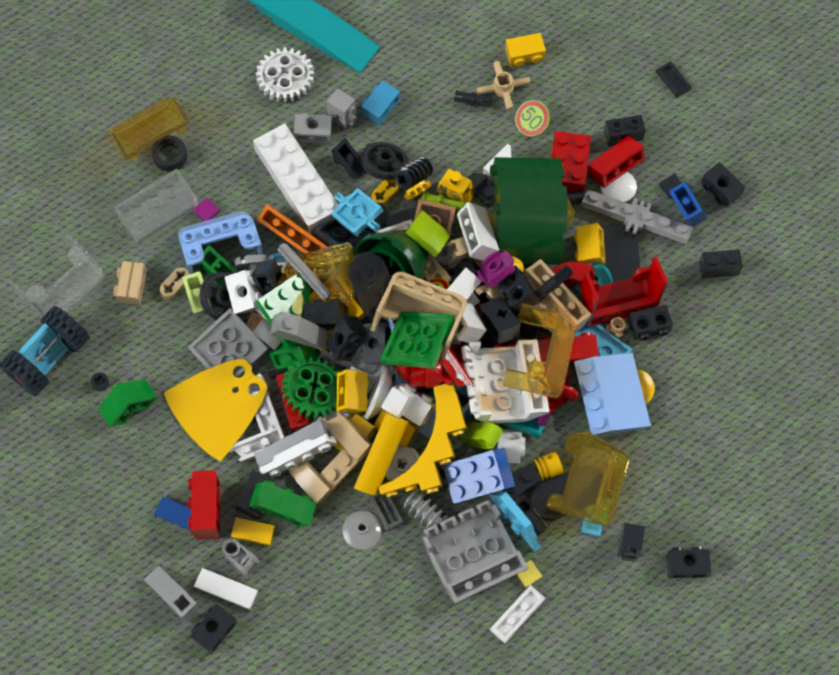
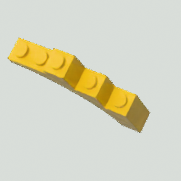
(439, 449)

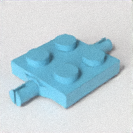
(357, 212)

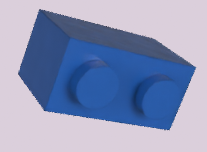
(688, 204)

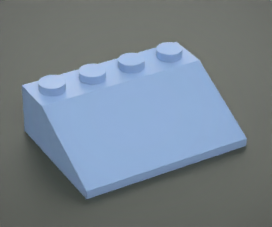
(612, 394)

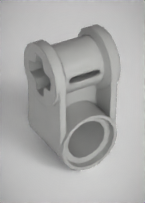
(242, 559)

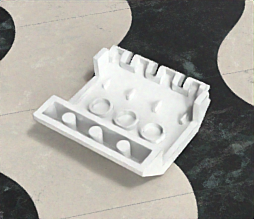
(487, 370)

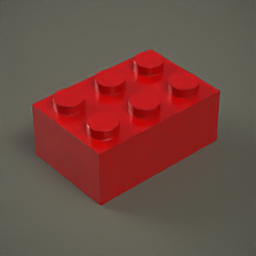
(574, 154)
(204, 505)

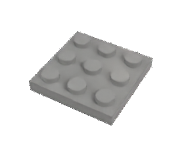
(226, 341)

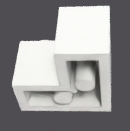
(470, 327)
(407, 402)

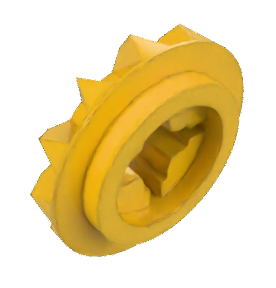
(417, 189)

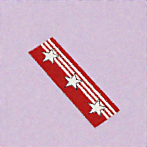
(455, 369)

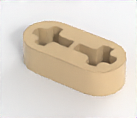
(172, 280)

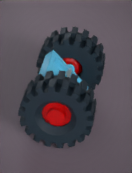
(44, 350)

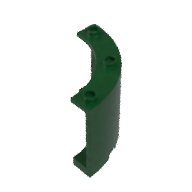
(530, 208)

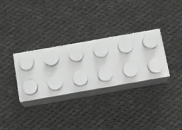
(296, 177)

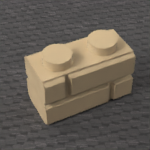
(130, 283)

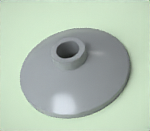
(362, 539)

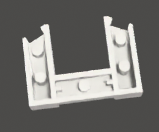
(268, 424)

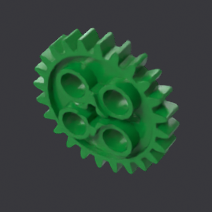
(295, 383)

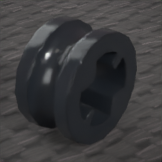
(96, 377)

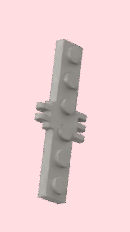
(637, 216)

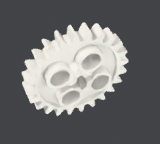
(285, 74)

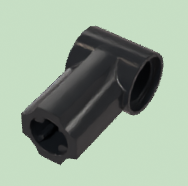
(534, 517)

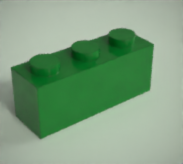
(283, 503)

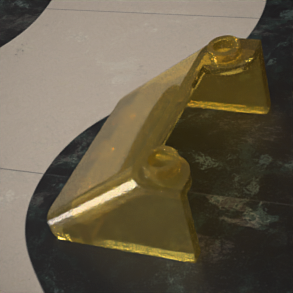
(147, 127)
(330, 267)
(592, 480)

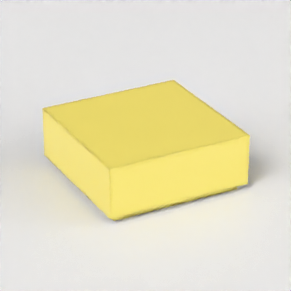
(530, 575)

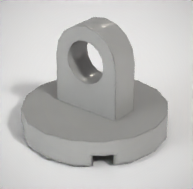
(250, 261)

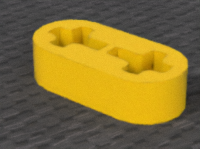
(382, 188)

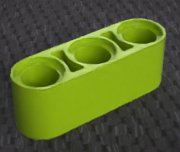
(481, 435)

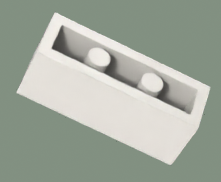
(477, 231)

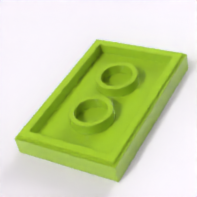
(428, 233)

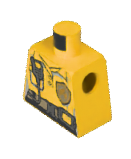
(455, 187)

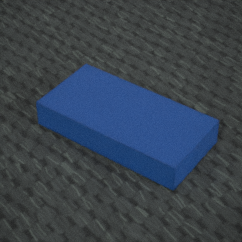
(173, 512)

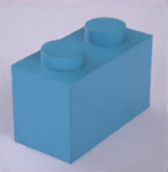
(380, 102)

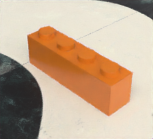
(289, 230)

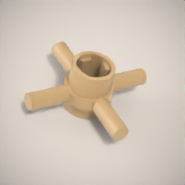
(503, 90)

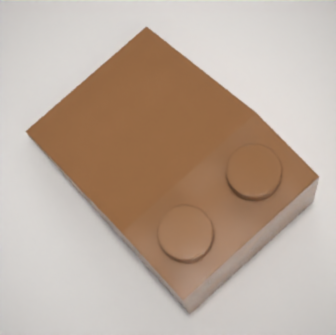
(441, 213)

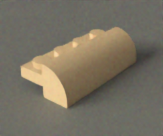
(559, 300)

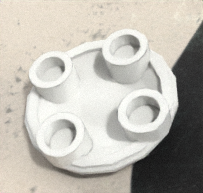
(622, 188)

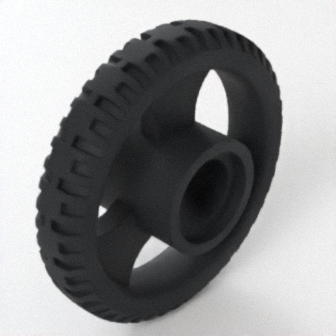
(384, 160)
(207, 291)

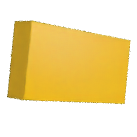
(253, 531)

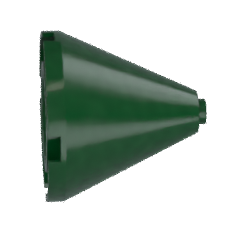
(397, 251)

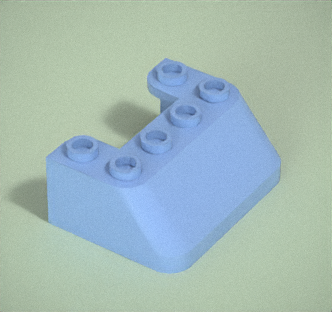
(214, 230)

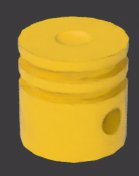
(548, 466)

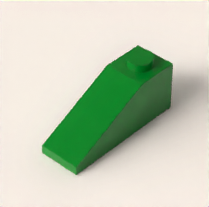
(215, 263)

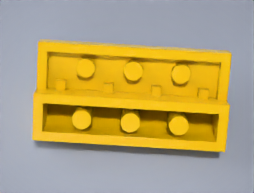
(381, 454)

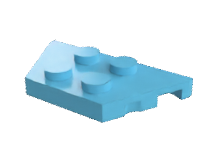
(520, 523)

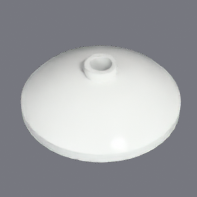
(379, 393)

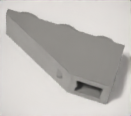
(172, 594)

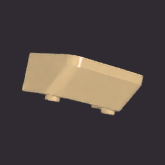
(415, 295)

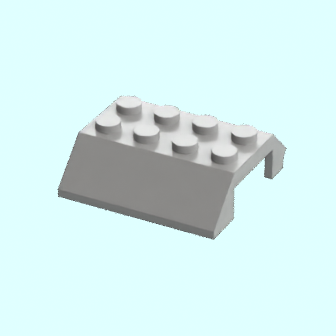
(472, 551)

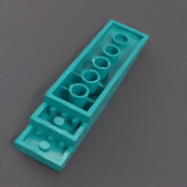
(321, 29)

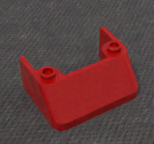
(625, 296)

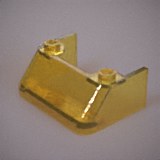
(543, 377)

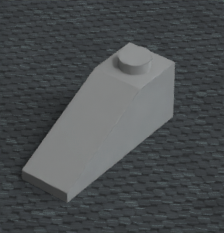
(298, 330)

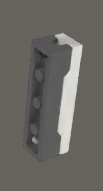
(295, 448)

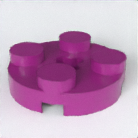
(496, 268)

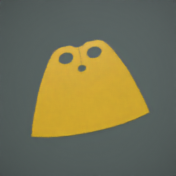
(211, 409)

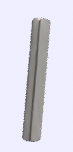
(304, 271)

